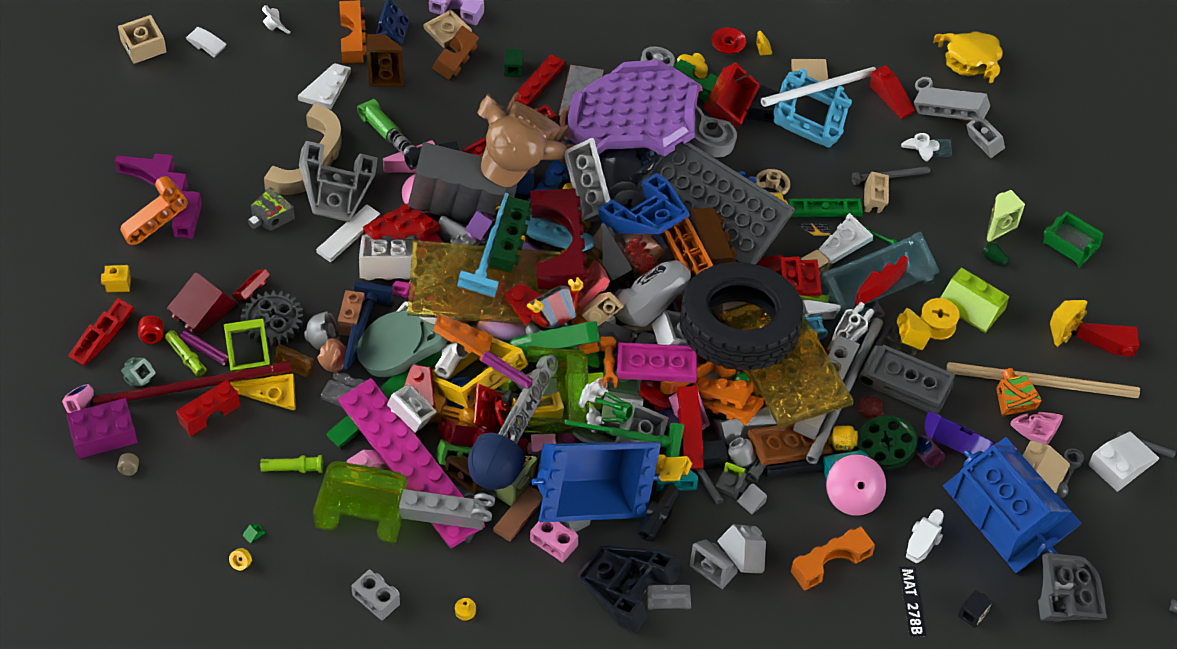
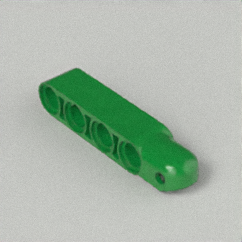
(560, 338)

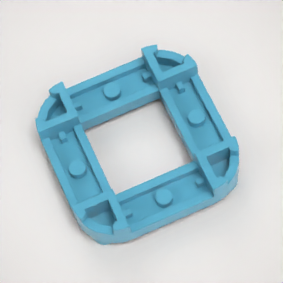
(833, 126)

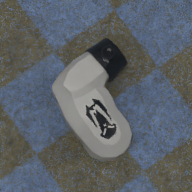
(650, 293)

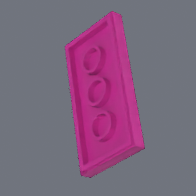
(656, 362)

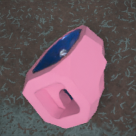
(78, 398)

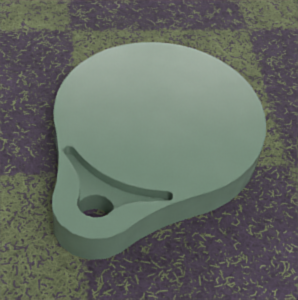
(396, 343)

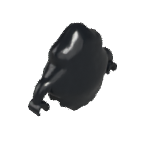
(625, 165)

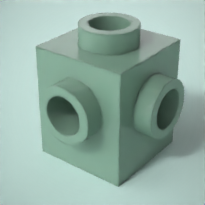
(142, 374)

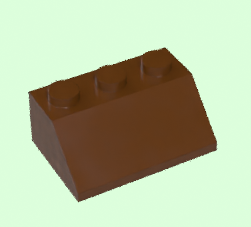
(384, 61)
(713, 236)

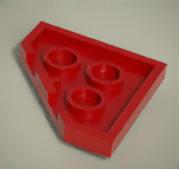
(401, 223)

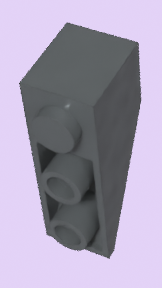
(614, 261)

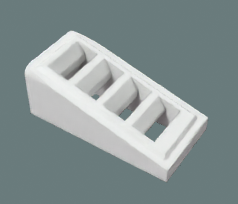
(826, 310)

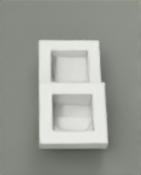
(203, 39)

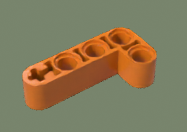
(155, 213)
(703, 368)

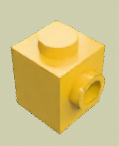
(116, 278)

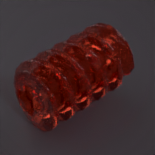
(640, 256)

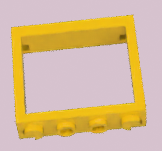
(490, 377)

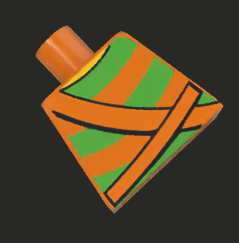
(1016, 394)

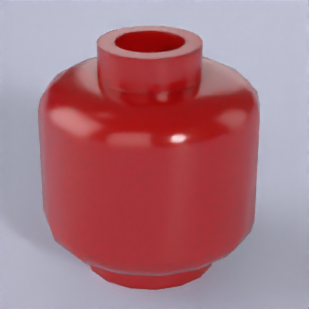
(150, 329)

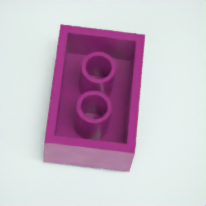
(101, 428)

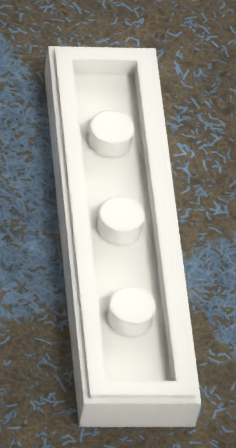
(347, 233)

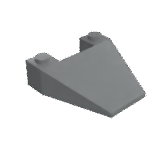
(333, 190)

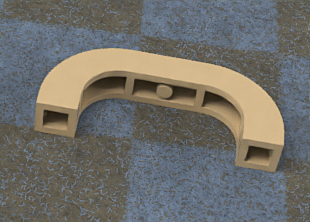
(291, 181)

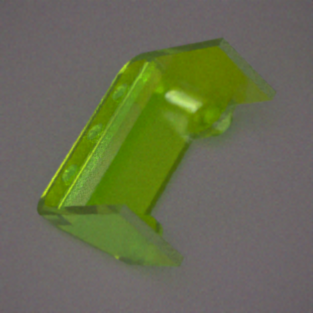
(571, 380)

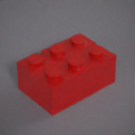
(732, 96)

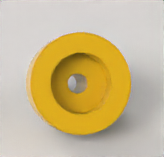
(240, 559)
(465, 609)

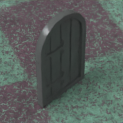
(588, 437)

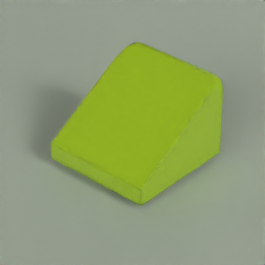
(733, 469)

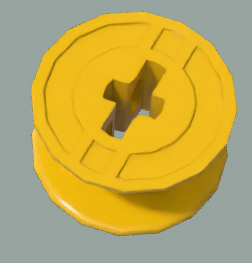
(941, 317)

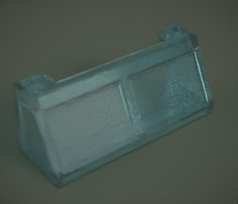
(845, 281)

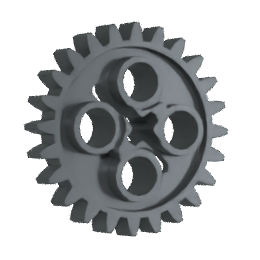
(272, 310)

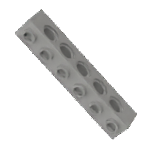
(841, 355)

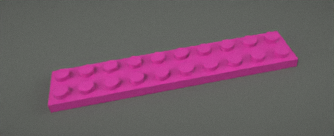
(401, 449)

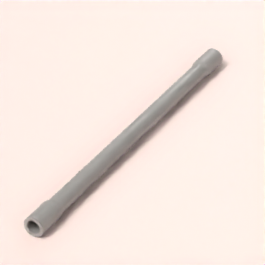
(817, 447)

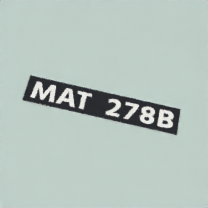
(912, 601)

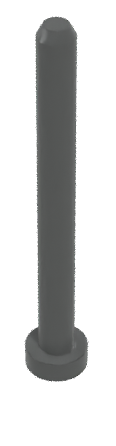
(856, 178)

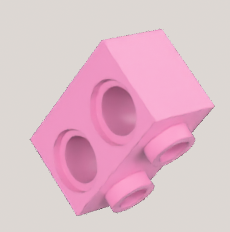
(551, 541)

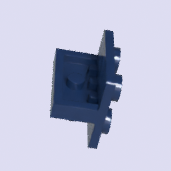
(393, 22)

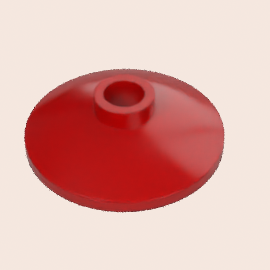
(728, 40)

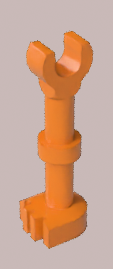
(607, 345)

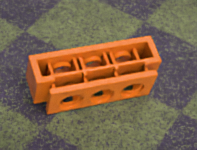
(690, 244)

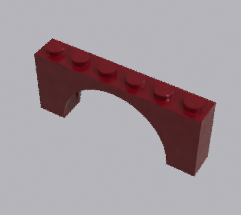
(561, 207)

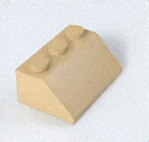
(1047, 463)

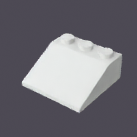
(385, 257)

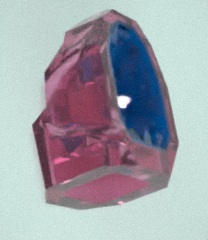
(929, 452)

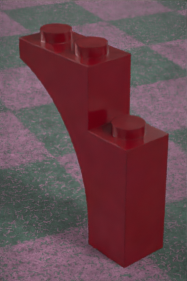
(466, 434)

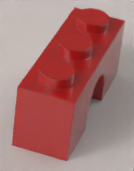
(195, 413)

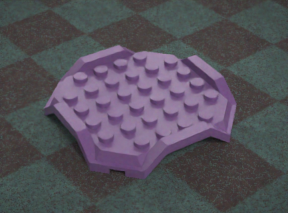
(636, 108)

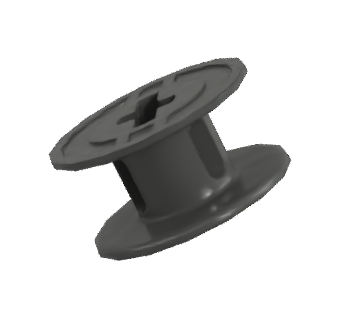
(626, 194)

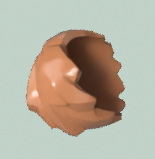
(332, 355)

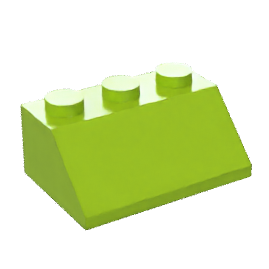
(975, 299)

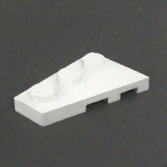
(326, 87)
(846, 239)

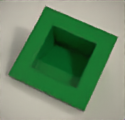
(253, 532)

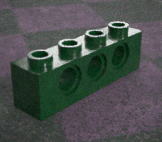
(509, 235)

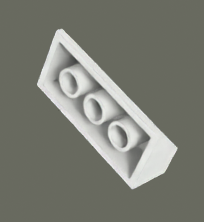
(587, 178)

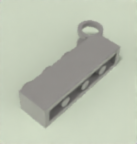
(950, 102)
(446, 509)

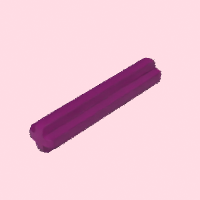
(204, 347)
(506, 369)

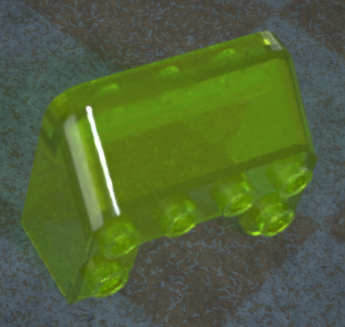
(361, 494)

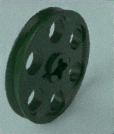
(893, 436)

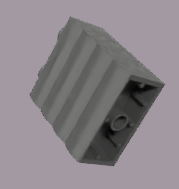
(454, 185)

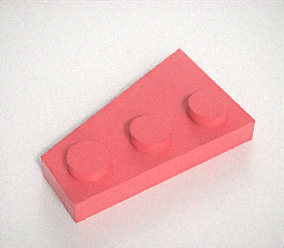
(595, 283)

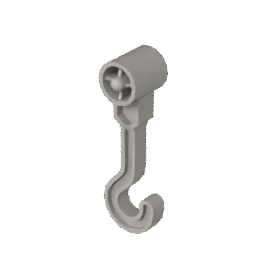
(725, 133)

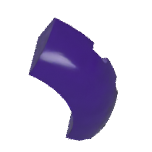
(955, 435)

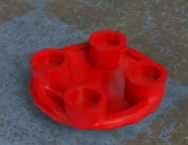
(652, 393)
(501, 410)

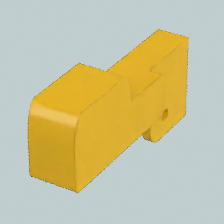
(672, 467)

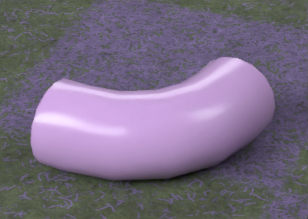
(502, 331)

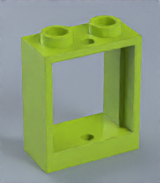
(242, 327)

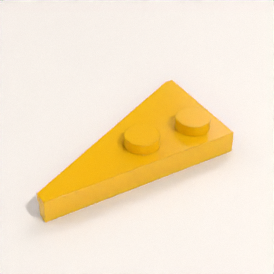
(273, 390)

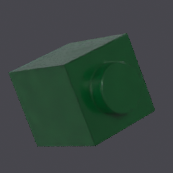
(513, 63)

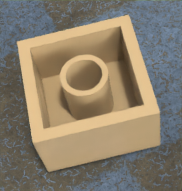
(142, 39)

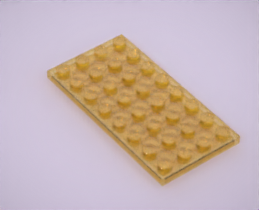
(436, 274)
(801, 383)

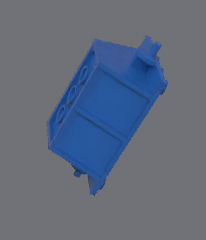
(596, 480)
(1011, 504)

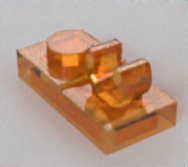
(299, 362)

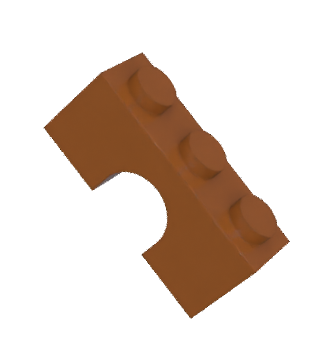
(449, 62)

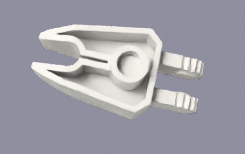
(852, 324)
(925, 536)

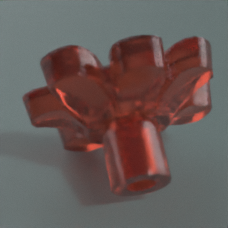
(870, 406)

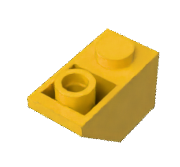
(913, 329)

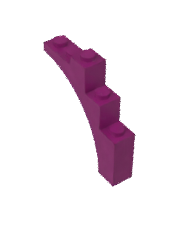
(150, 171)

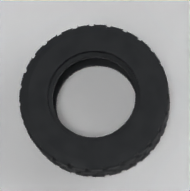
(733, 346)

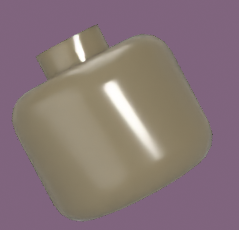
(128, 464)

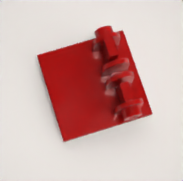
(485, 407)

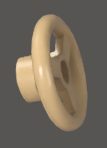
(773, 179)

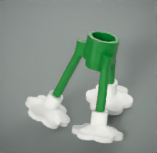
(593, 393)

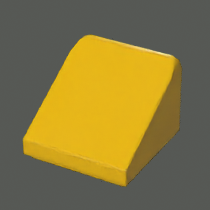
(763, 44)

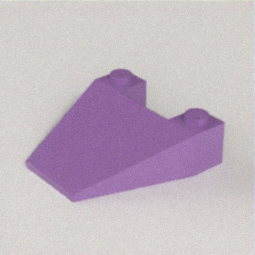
(482, 224)

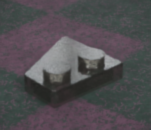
(894, 341)

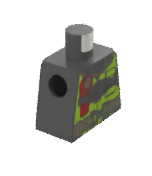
(270, 211)

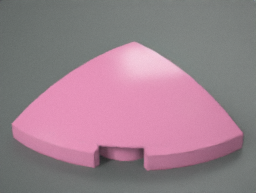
(1037, 427)

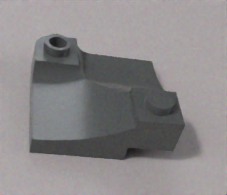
(1070, 589)

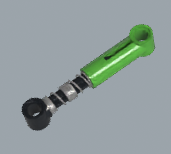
(371, 112)

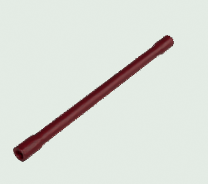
(274, 369)

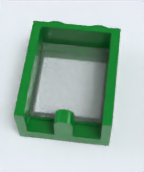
(1073, 237)

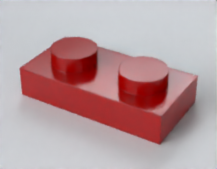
(255, 281)

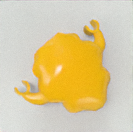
(972, 53)

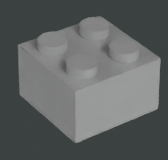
(643, 421)

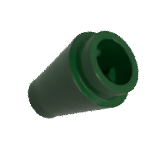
(995, 253)

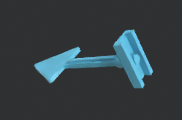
(478, 281)

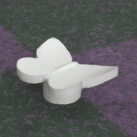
(272, 19)
(923, 144)

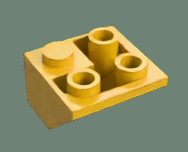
(1067, 319)

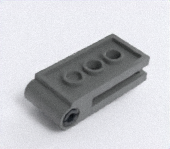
(907, 378)

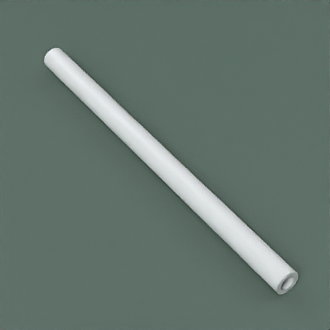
(798, 92)

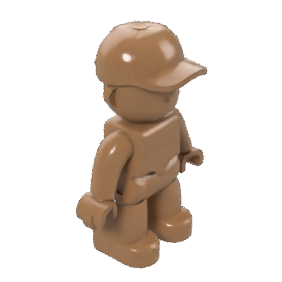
(518, 140)

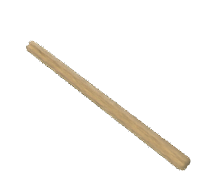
(1047, 380)

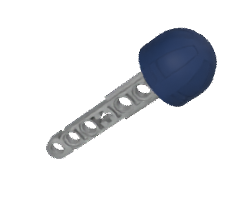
(496, 458)

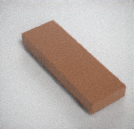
(518, 513)

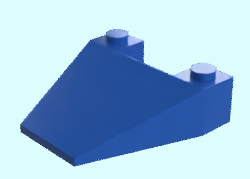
(653, 216)

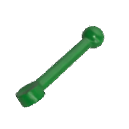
(891, 241)

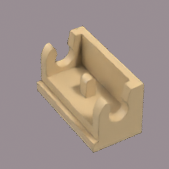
(876, 192)

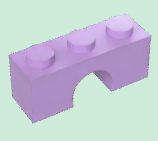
(470, 10)

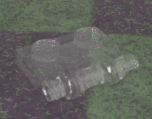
(334, 390)

